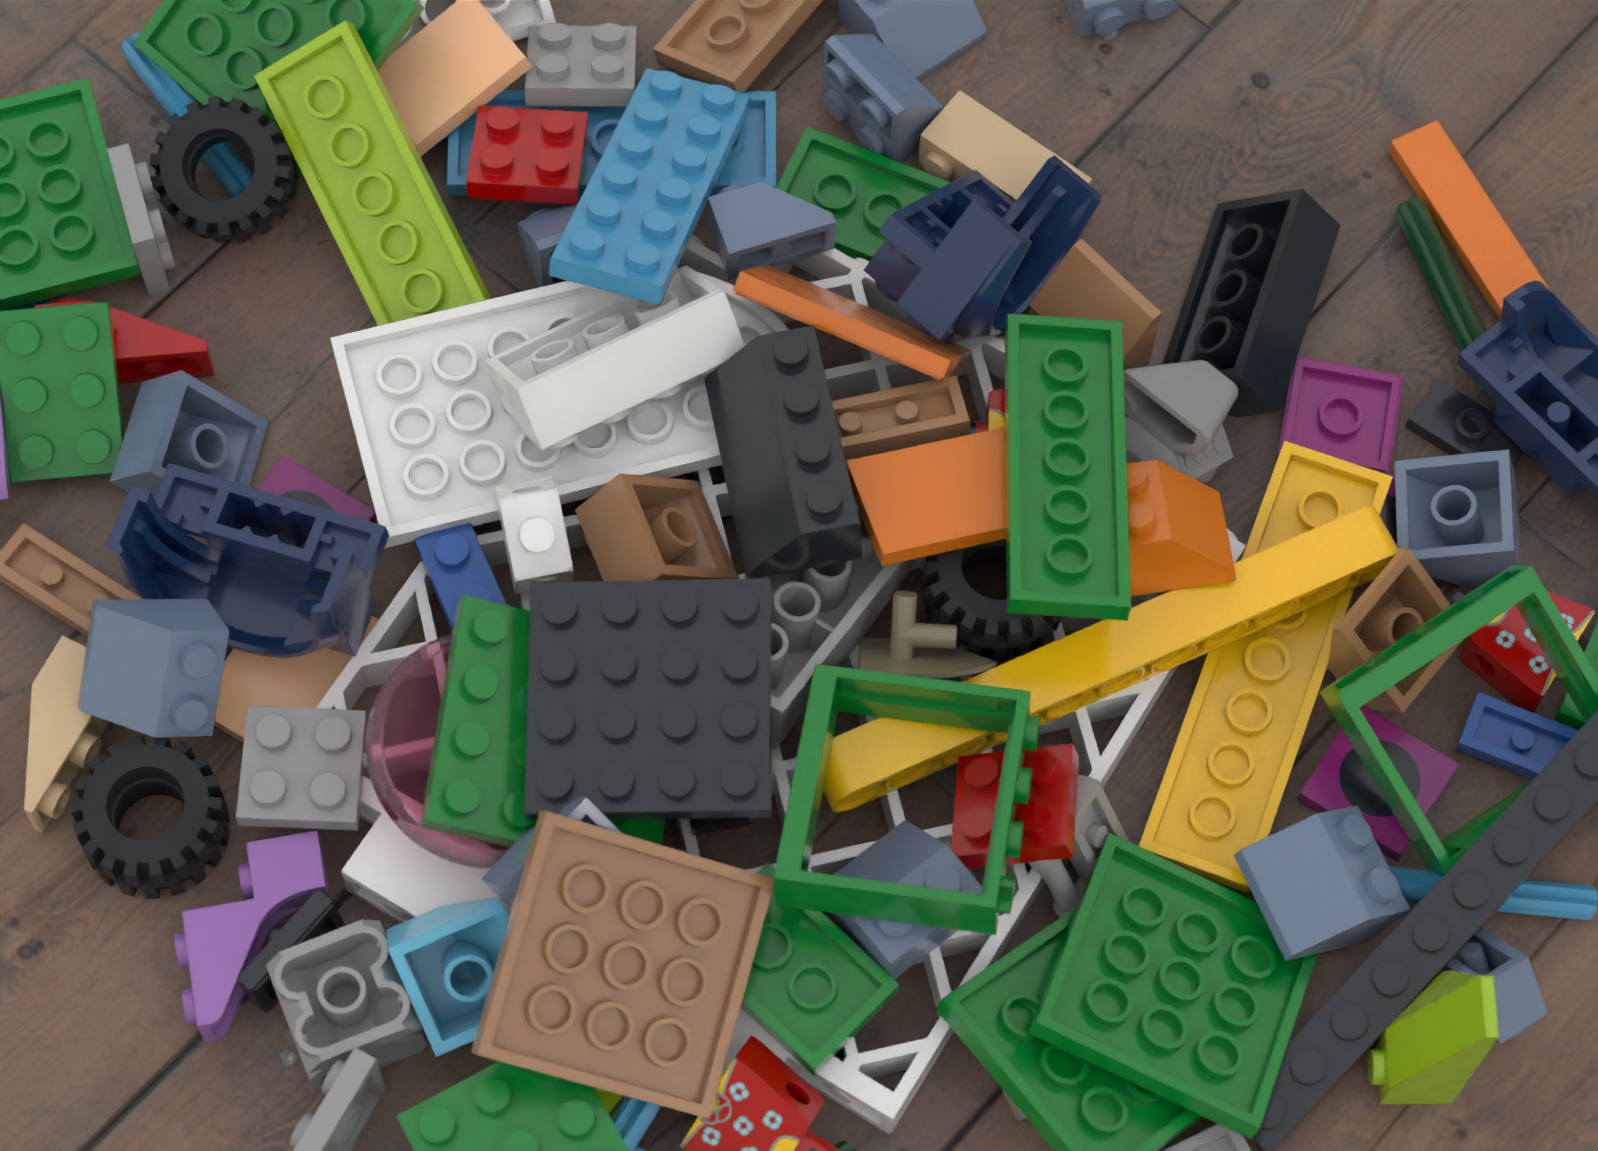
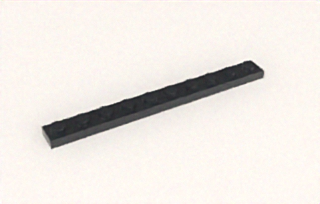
(1432, 934)

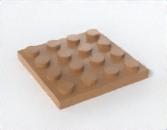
(623, 965)

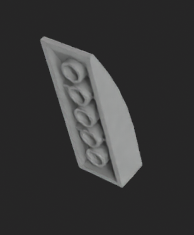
(820, 621)

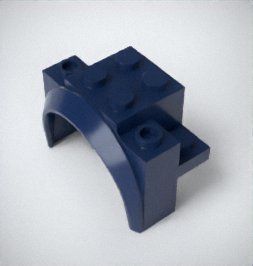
(976, 254)
(274, 566)

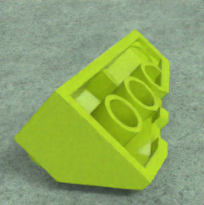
(1436, 1041)

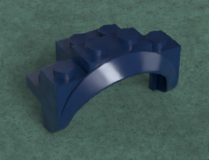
(1544, 384)

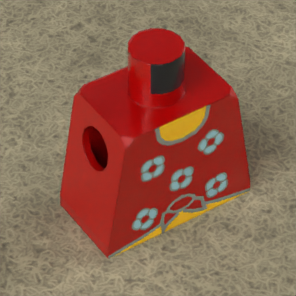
(1511, 658)
(759, 1108)

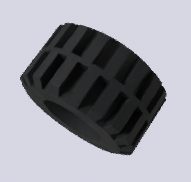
(191, 138)
(979, 619)
(141, 773)

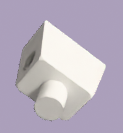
(534, 532)

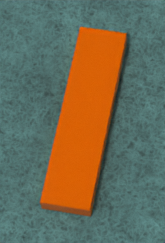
(1463, 213)

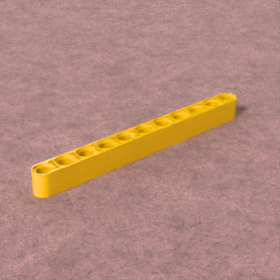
(1121, 652)

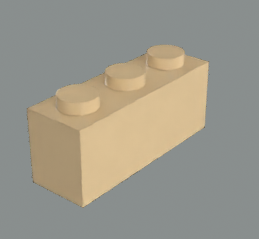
(974, 138)

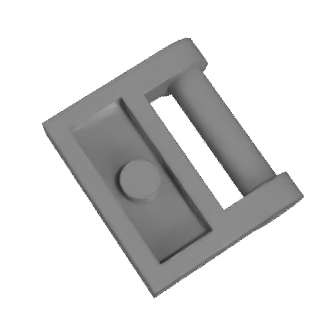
(1092, 824)

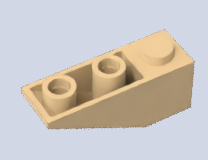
(59, 734)

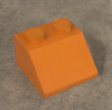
(1174, 531)

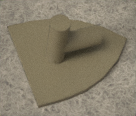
(918, 647)

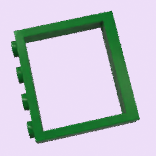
(1345, 696)
(916, 700)

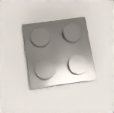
(581, 65)
(142, 218)
(302, 768)
(351, 1098)

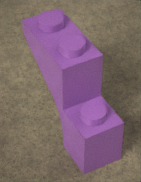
(227, 937)

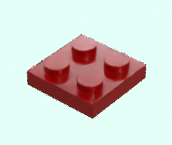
(527, 155)
(1046, 818)

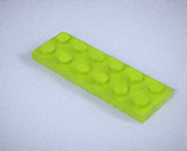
(369, 179)

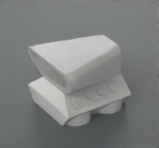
(1178, 416)
(344, 996)

